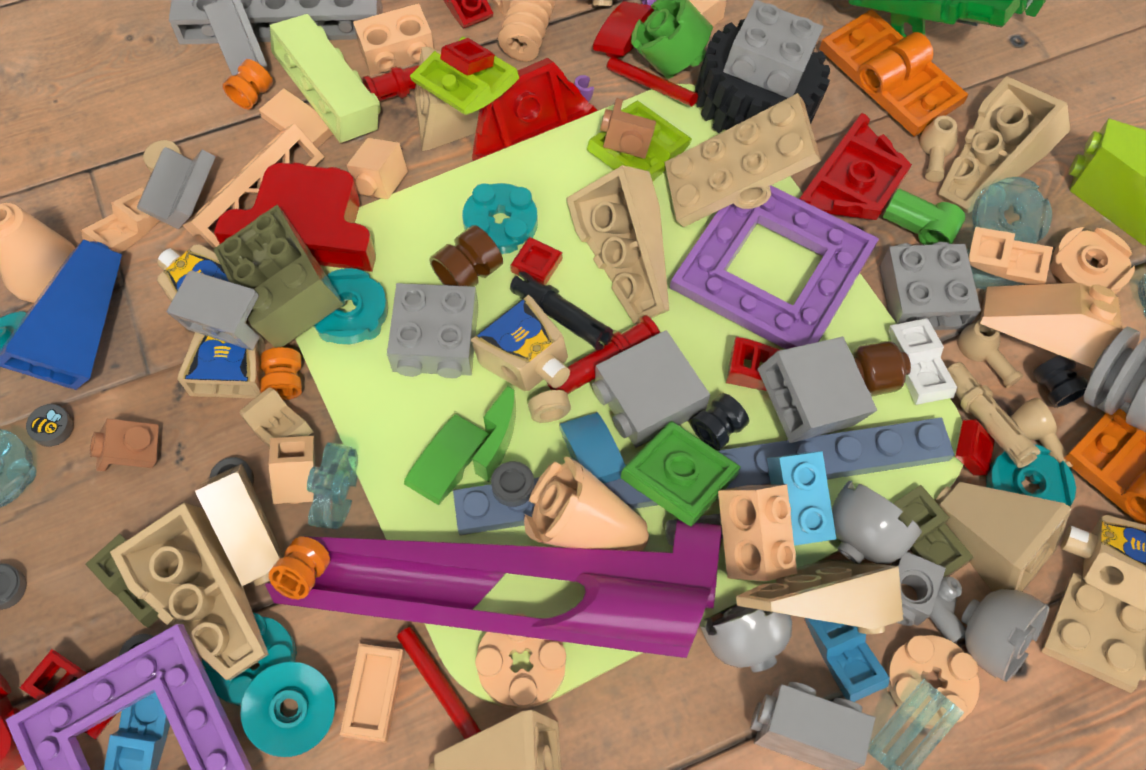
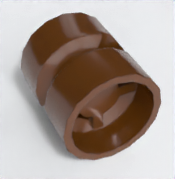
(471, 257)

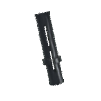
(562, 310)

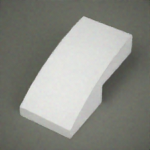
(928, 375)

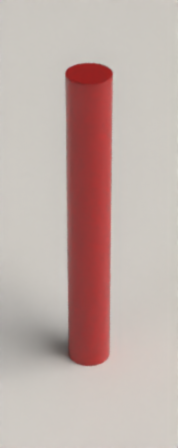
(652, 81)
(438, 683)

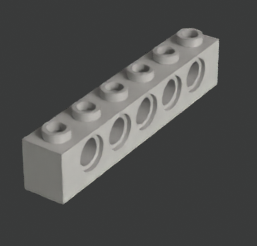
(334, 16)

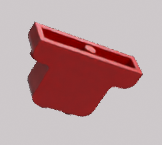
(319, 206)

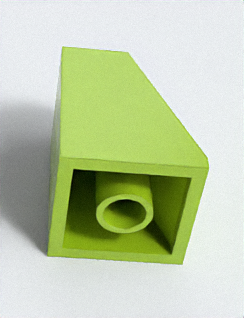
(1114, 176)

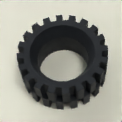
(735, 100)

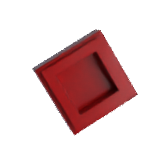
(467, 56)
(537, 260)
(975, 447)

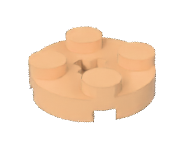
(1108, 248)
(936, 654)
(524, 687)

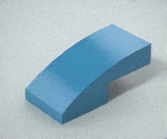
(593, 447)
(848, 659)
(139, 737)

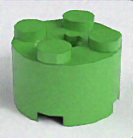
(672, 36)

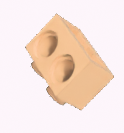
(393, 38)
(757, 532)

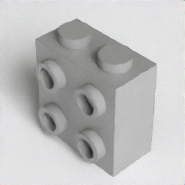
(772, 48)
(930, 284)
(433, 330)
(649, 388)
(816, 389)
(813, 728)

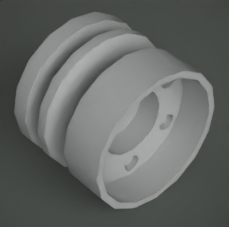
(1121, 378)

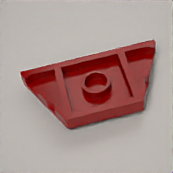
(530, 107)
(858, 175)

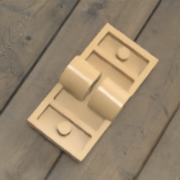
(742, 162)

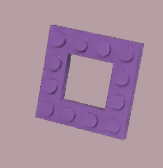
(706, 280)
(162, 665)

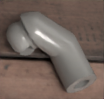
(944, 608)

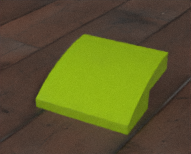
(463, 91)
(664, 145)

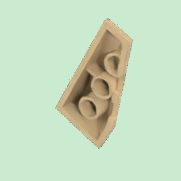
(1010, 136)
(624, 231)
(191, 582)
(836, 593)

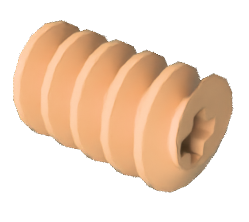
(525, 28)

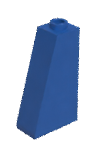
(65, 323)

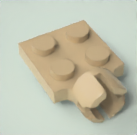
(1098, 635)

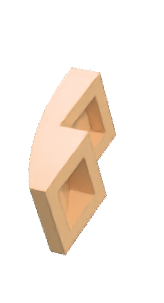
(123, 226)
(1009, 259)

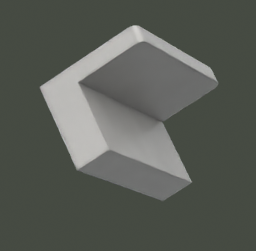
(233, 33)
(175, 186)
(215, 309)

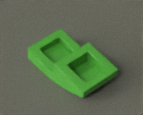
(500, 425)
(445, 458)

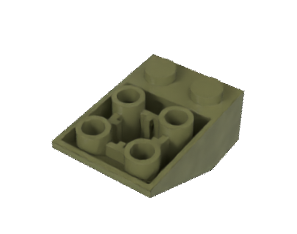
(284, 274)

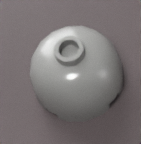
(870, 526)
(1003, 629)
(748, 637)

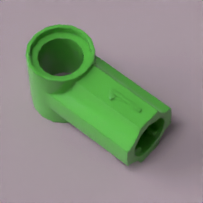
(929, 221)

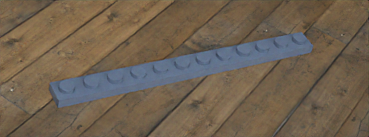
(843, 454)

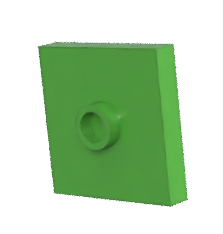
(680, 473)

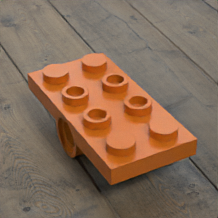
(894, 70)
(1114, 462)

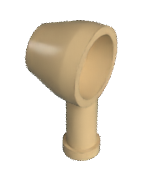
(938, 141)
(985, 348)
(1038, 423)

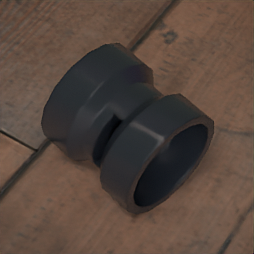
(1061, 380)
(720, 421)

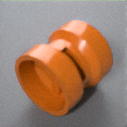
(247, 84)
(281, 372)
(297, 570)

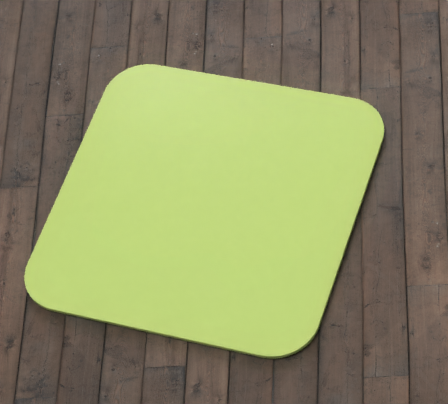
(397, 415)

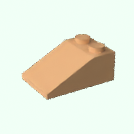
(1057, 317)

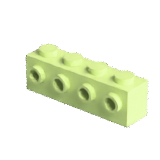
(324, 77)

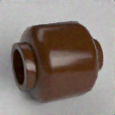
(882, 366)

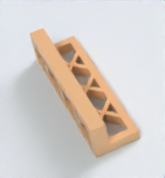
(246, 177)

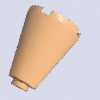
(28, 252)
(582, 512)

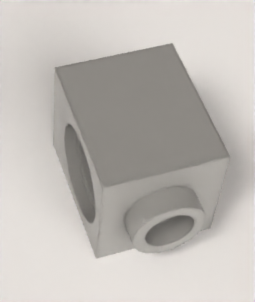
(925, 579)

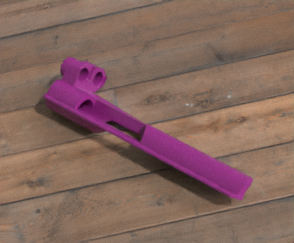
(628, 604)

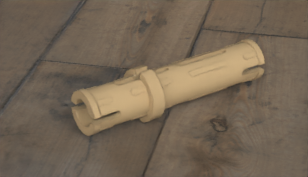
(979, 401)

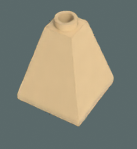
(438, 120)
(1004, 531)
(516, 743)

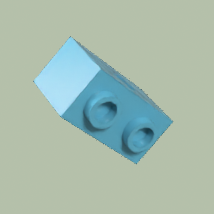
(807, 495)

